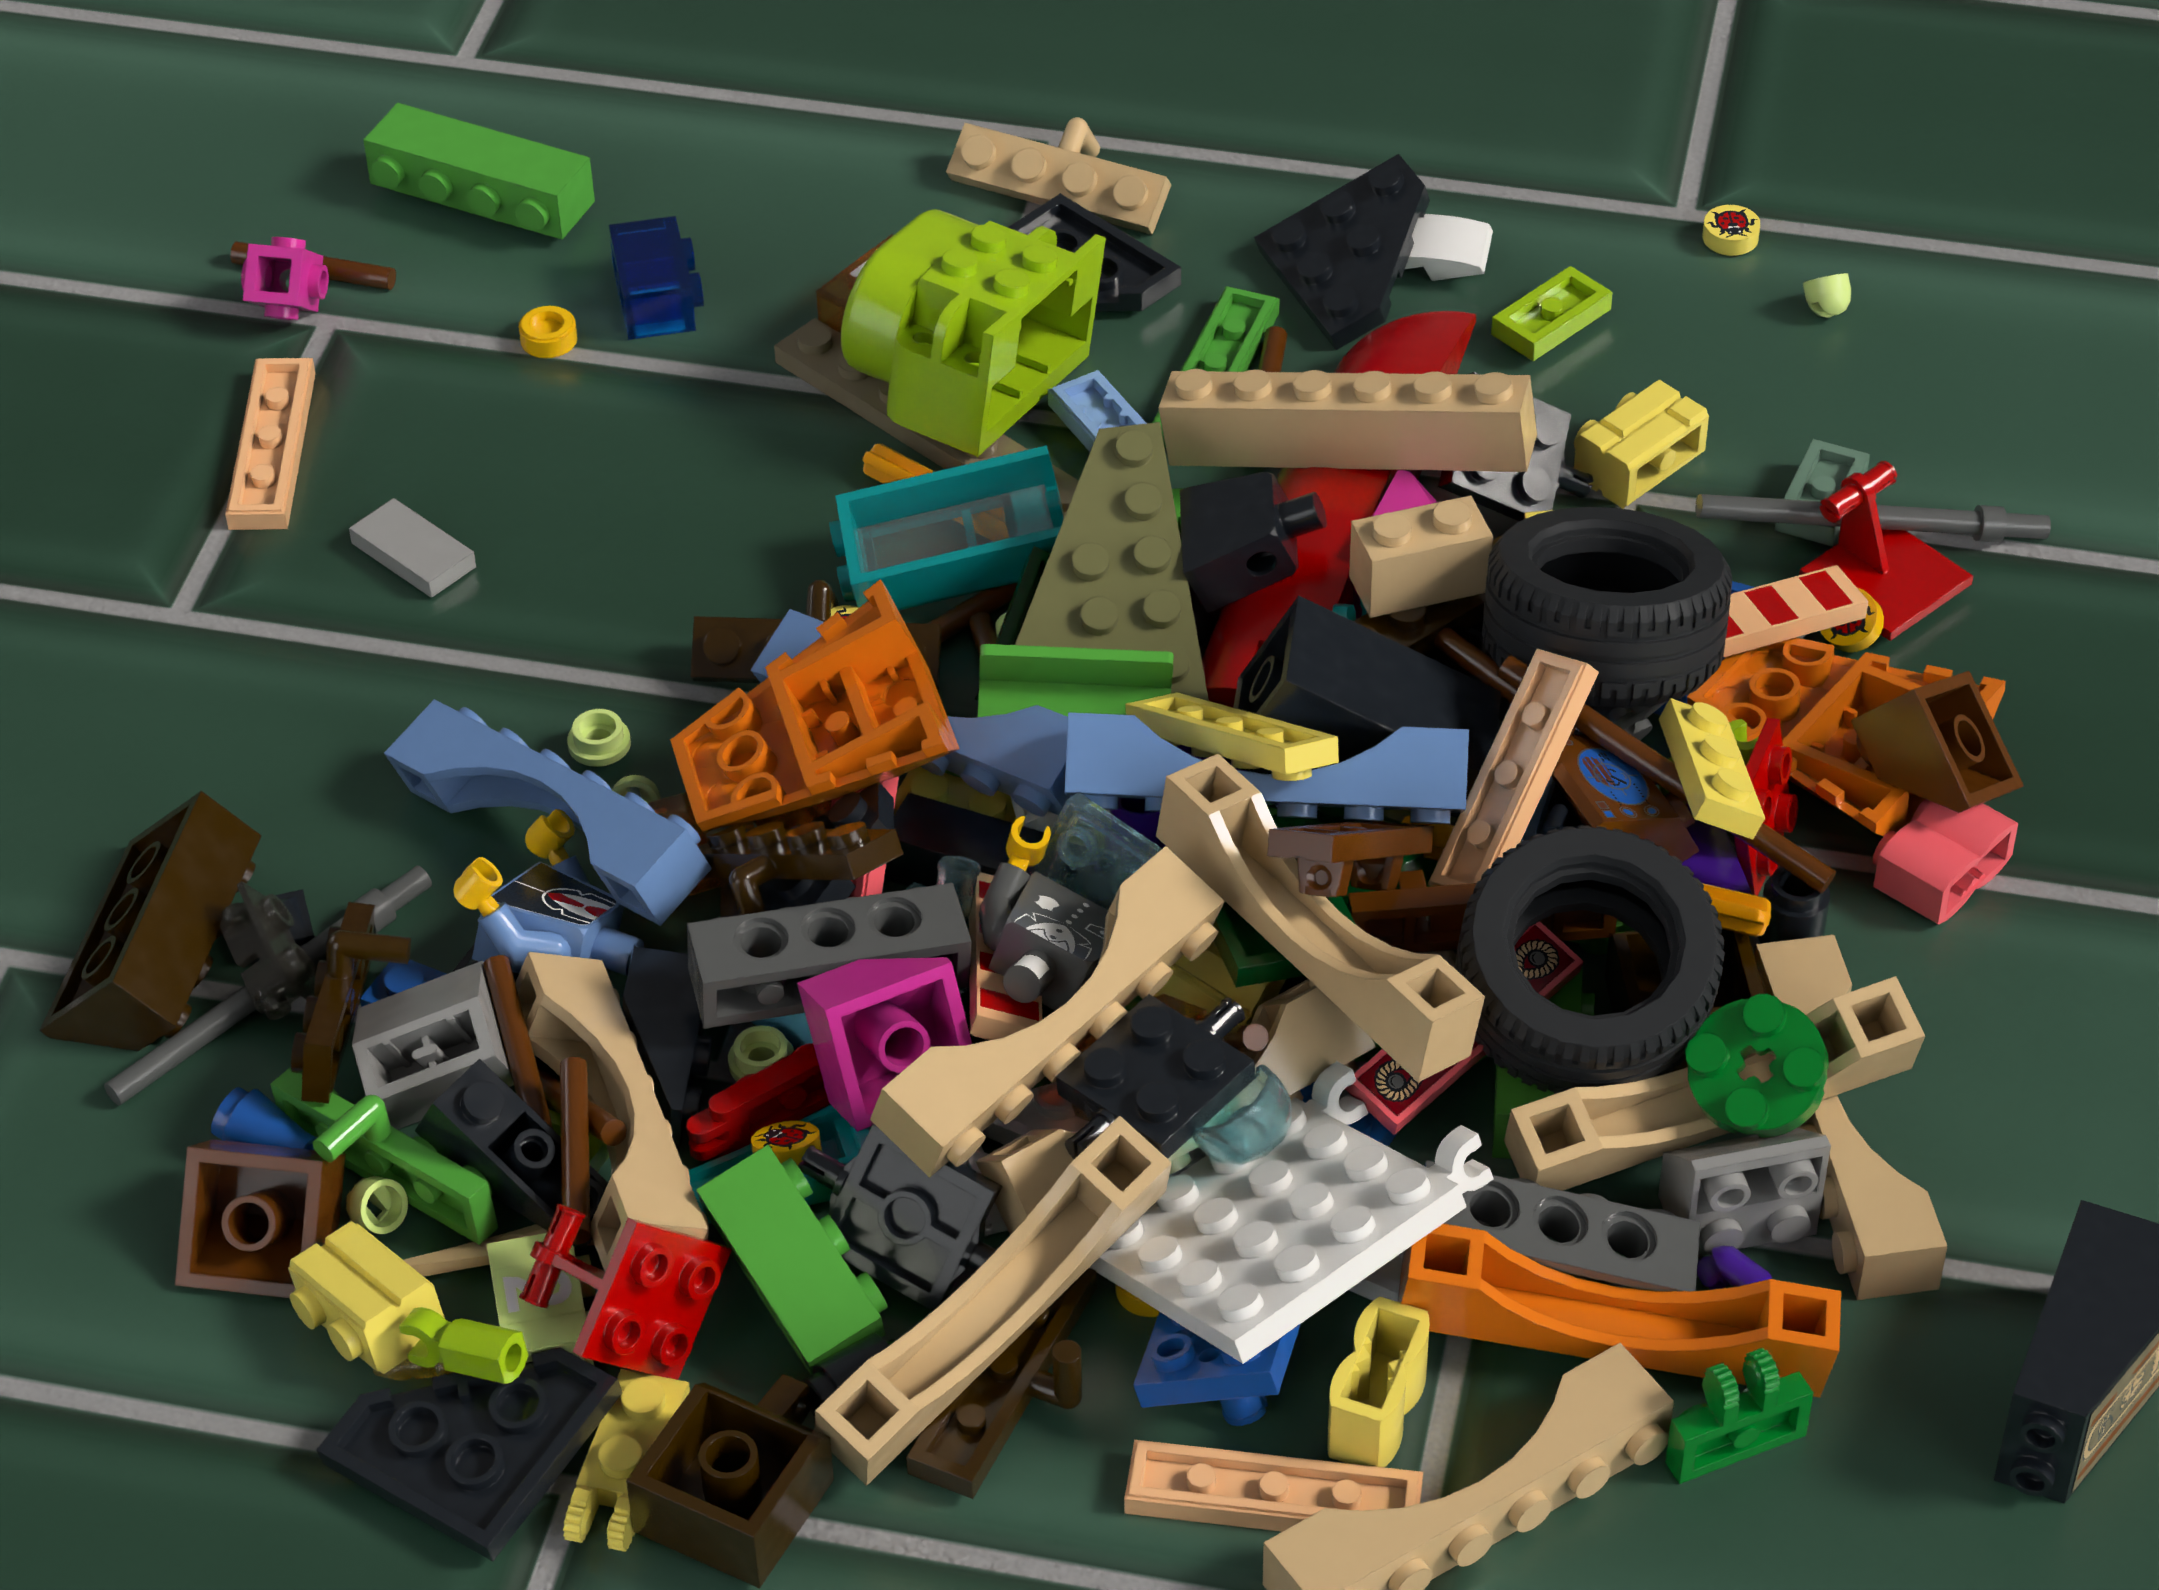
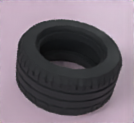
(1612, 591)
(1609, 876)

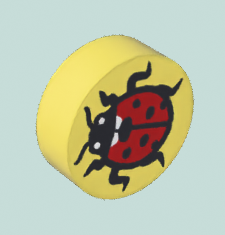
(1731, 230)

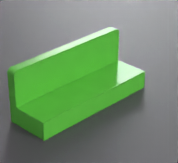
(1069, 678)

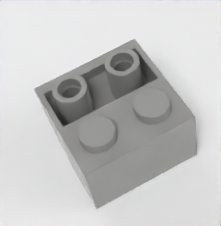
(427, 1039)
(1748, 1188)

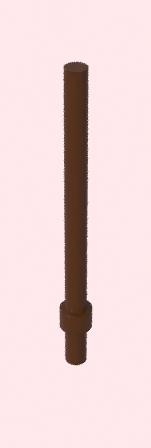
(1664, 773)

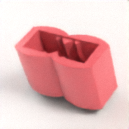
(1943, 857)

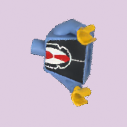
(545, 906)

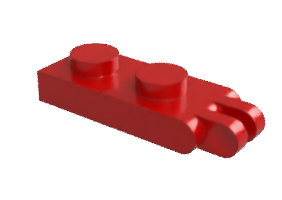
(773, 1095)

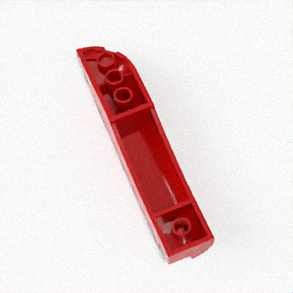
(1403, 346)

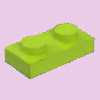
(1551, 313)

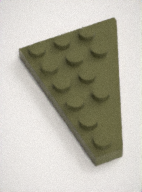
(1120, 562)

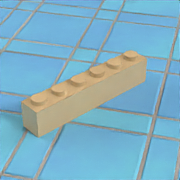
(1349, 420)

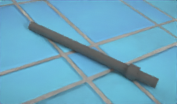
(1983, 523)
(240, 1004)

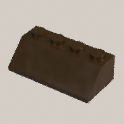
(154, 929)

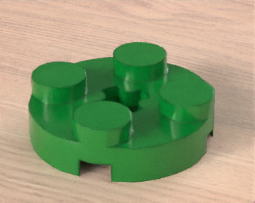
(1758, 1027)

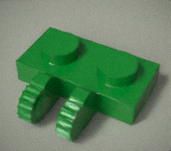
(1737, 1423)

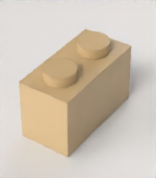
(1420, 556)

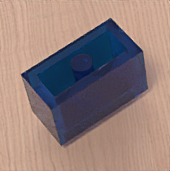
(654, 277)

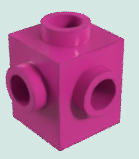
(266, 274)

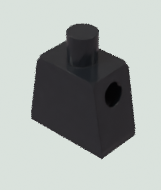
(1242, 535)

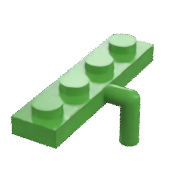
(374, 1148)

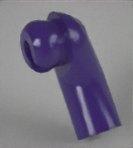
(1729, 1267)

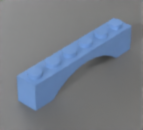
(1003, 753)
(468, 766)
(1407, 771)

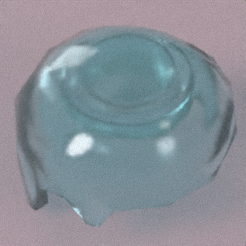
(1249, 1123)

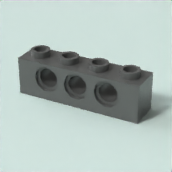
(752, 962)
(1588, 1232)

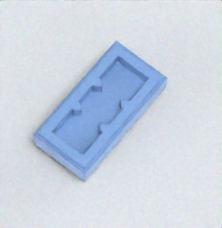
(1091, 405)

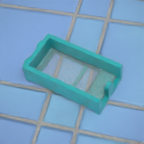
(947, 529)

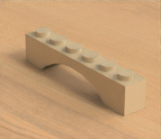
(1401, 999)
(579, 1014)
(1304, 1040)
(956, 1092)
(1618, 1126)
(1879, 1218)
(934, 1362)
(1599, 1424)

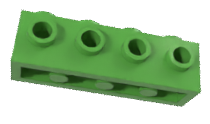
(479, 170)

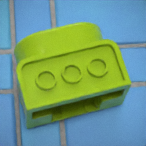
(970, 323)

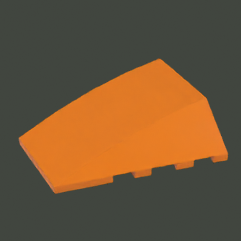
(1815, 701)
(820, 724)

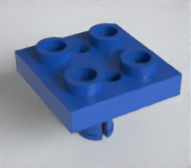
(1190, 1370)

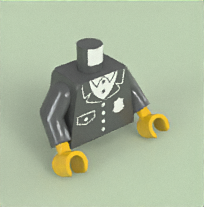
(1040, 930)

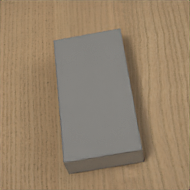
(412, 547)

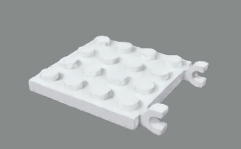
(1281, 1237)

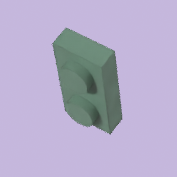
(1819, 478)

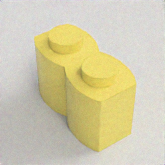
(1378, 1383)

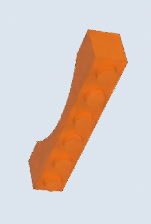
(1500, 1296)

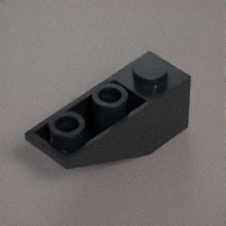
(668, 1032)
(498, 1134)

